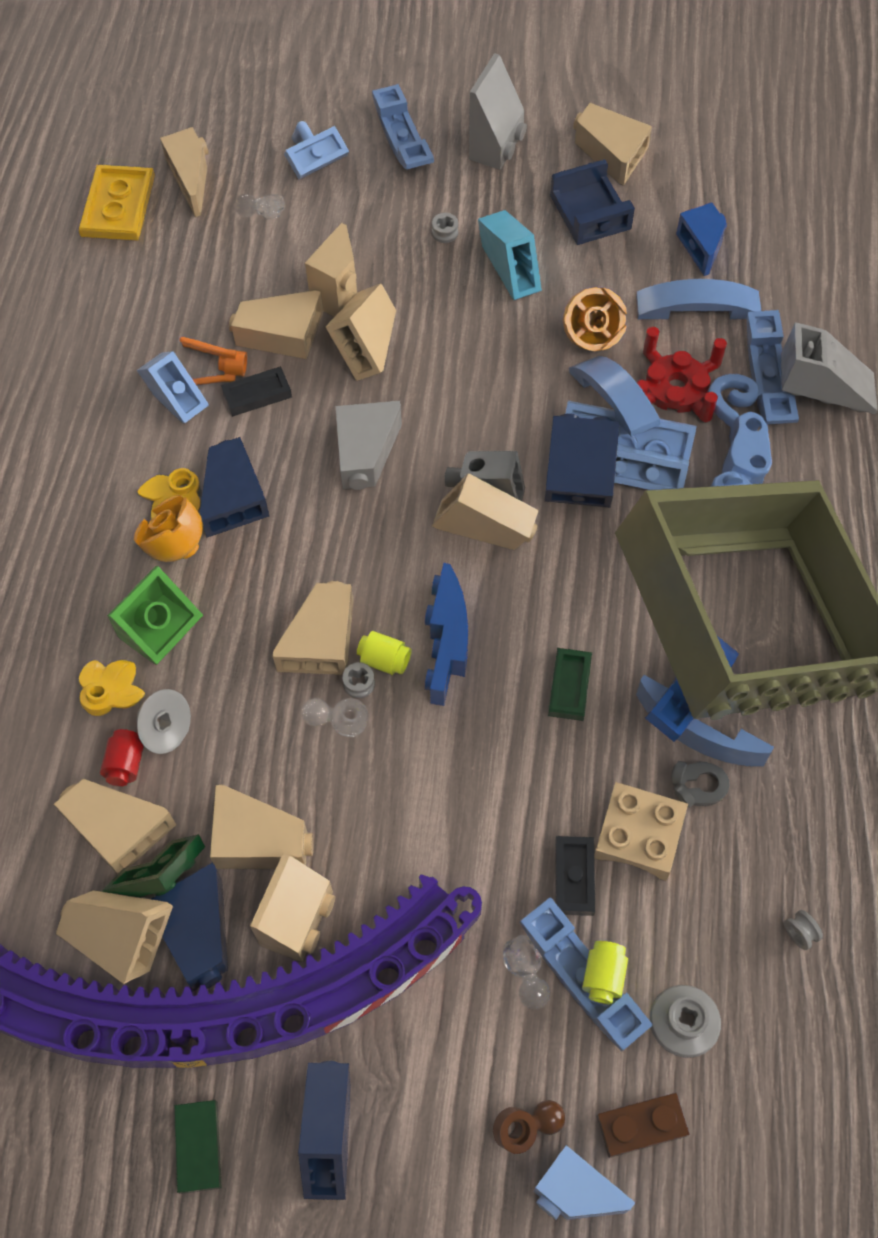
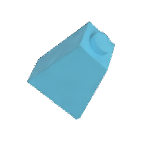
(511, 252)

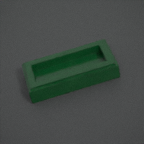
(570, 684)
(197, 1147)

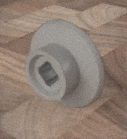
(174, 722)
(677, 1036)

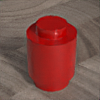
(122, 758)

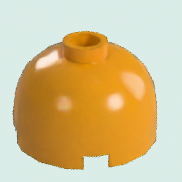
(595, 319)
(172, 532)

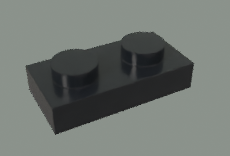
(575, 875)

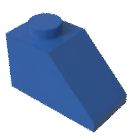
(702, 234)

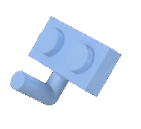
(315, 150)

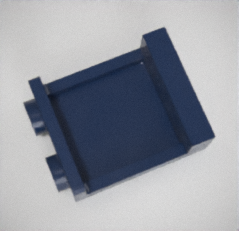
(590, 203)
(582, 461)

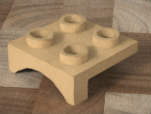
(641, 830)

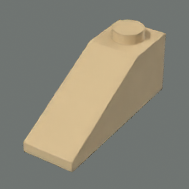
(187, 161)

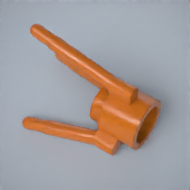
(230, 361)

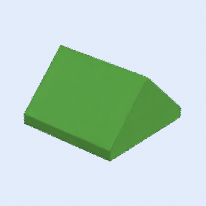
(154, 616)

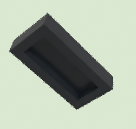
(256, 391)

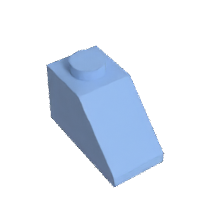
(173, 386)
(578, 1190)

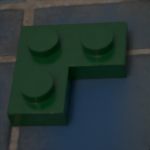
(159, 874)

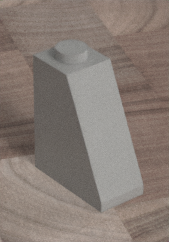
(365, 440)

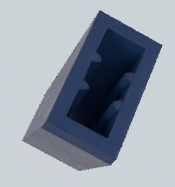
(230, 489)
(197, 927)
(325, 1131)

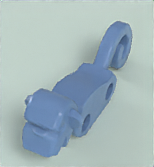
(750, 451)

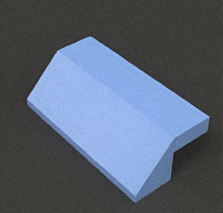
(651, 458)

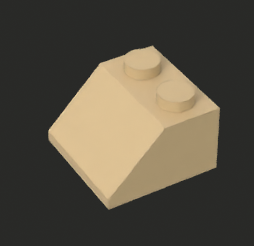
(333, 271)
(292, 909)

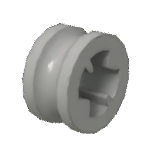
(445, 227)
(357, 670)
(803, 929)

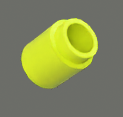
(384, 653)
(605, 972)

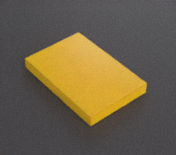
(117, 202)

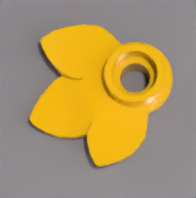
(163, 487)
(111, 684)

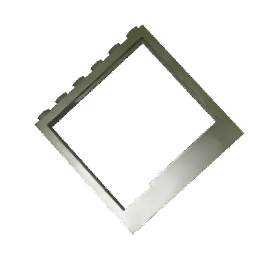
(750, 519)

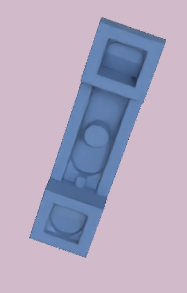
(400, 129)
(697, 295)
(764, 352)
(620, 391)
(744, 750)
(567, 958)

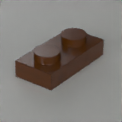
(642, 1125)

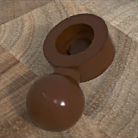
(547, 1118)

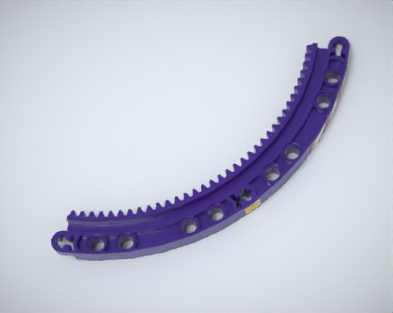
(329, 994)

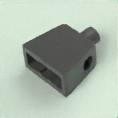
(496, 468)

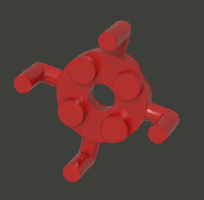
(681, 367)

